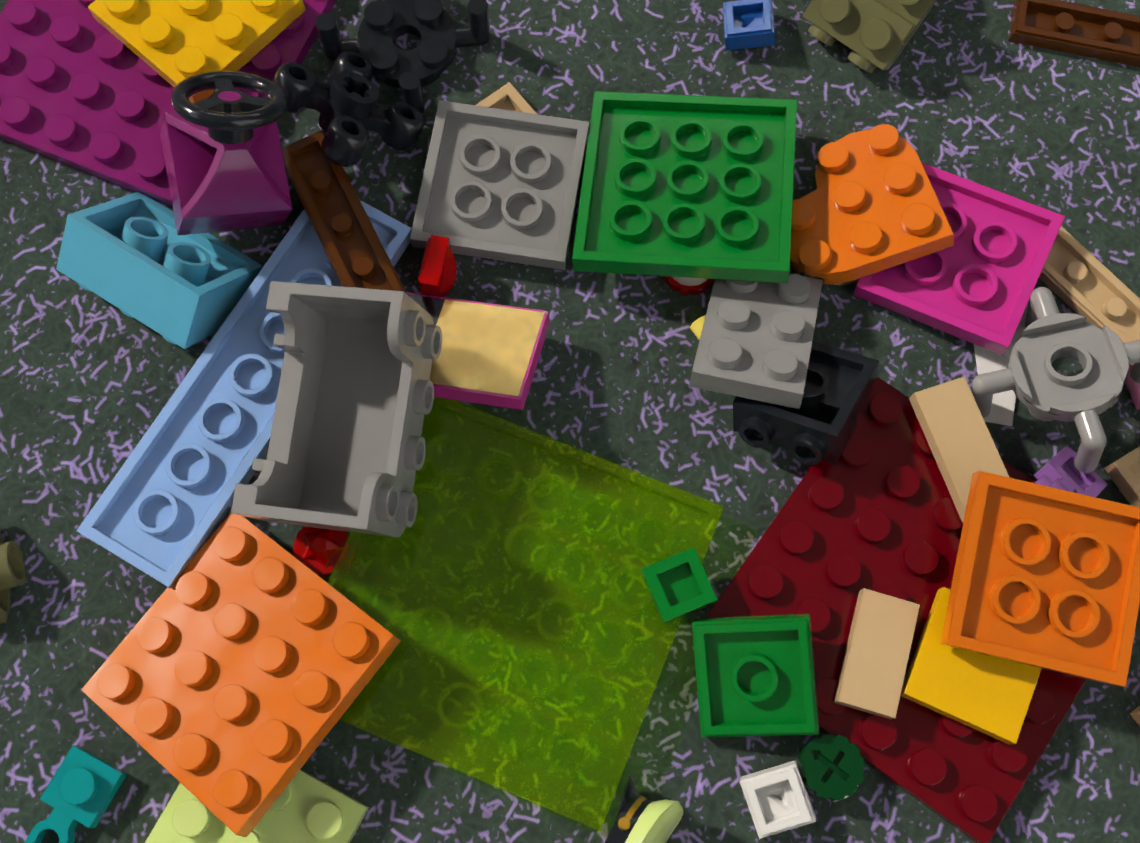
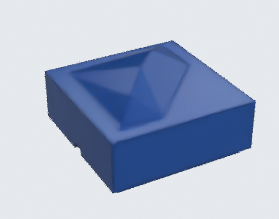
(748, 24)

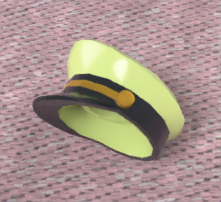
(642, 819)

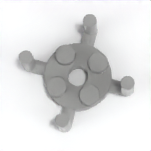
(1058, 396)

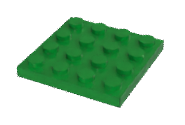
(688, 187)

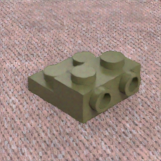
(871, 28)

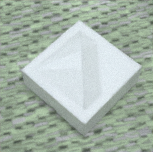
(777, 799)

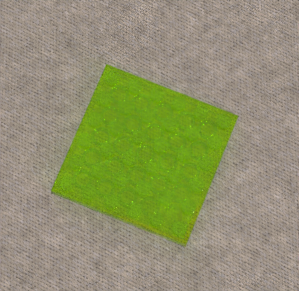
(521, 609)

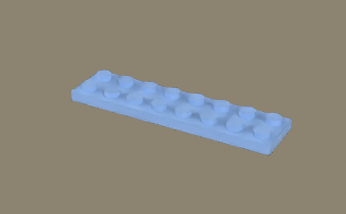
(216, 421)

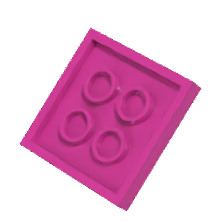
(982, 280)

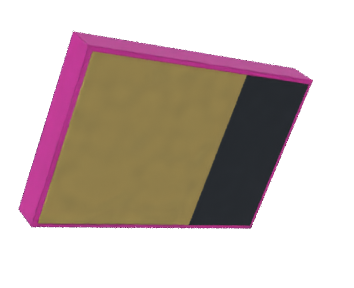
(485, 350)

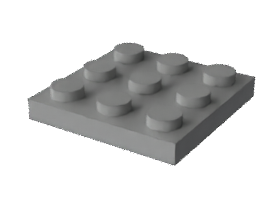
(501, 184)

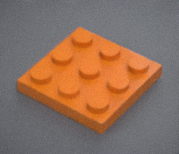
(1046, 579)

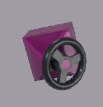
(226, 154)

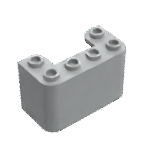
(345, 410)

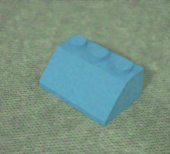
(141, 266)

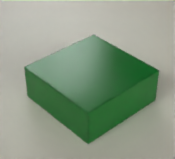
(678, 585)

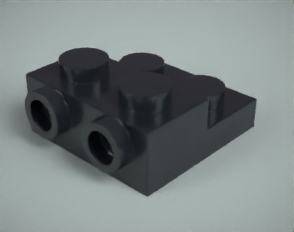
(827, 414)

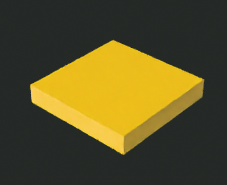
(968, 685)

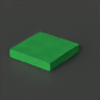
(755, 676)

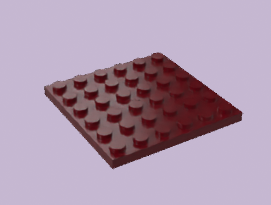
(892, 529)

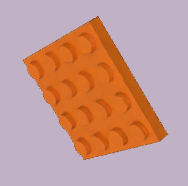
(240, 672)

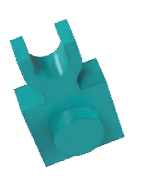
(78, 794)

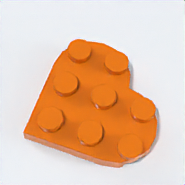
(867, 209)

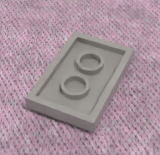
(758, 339)

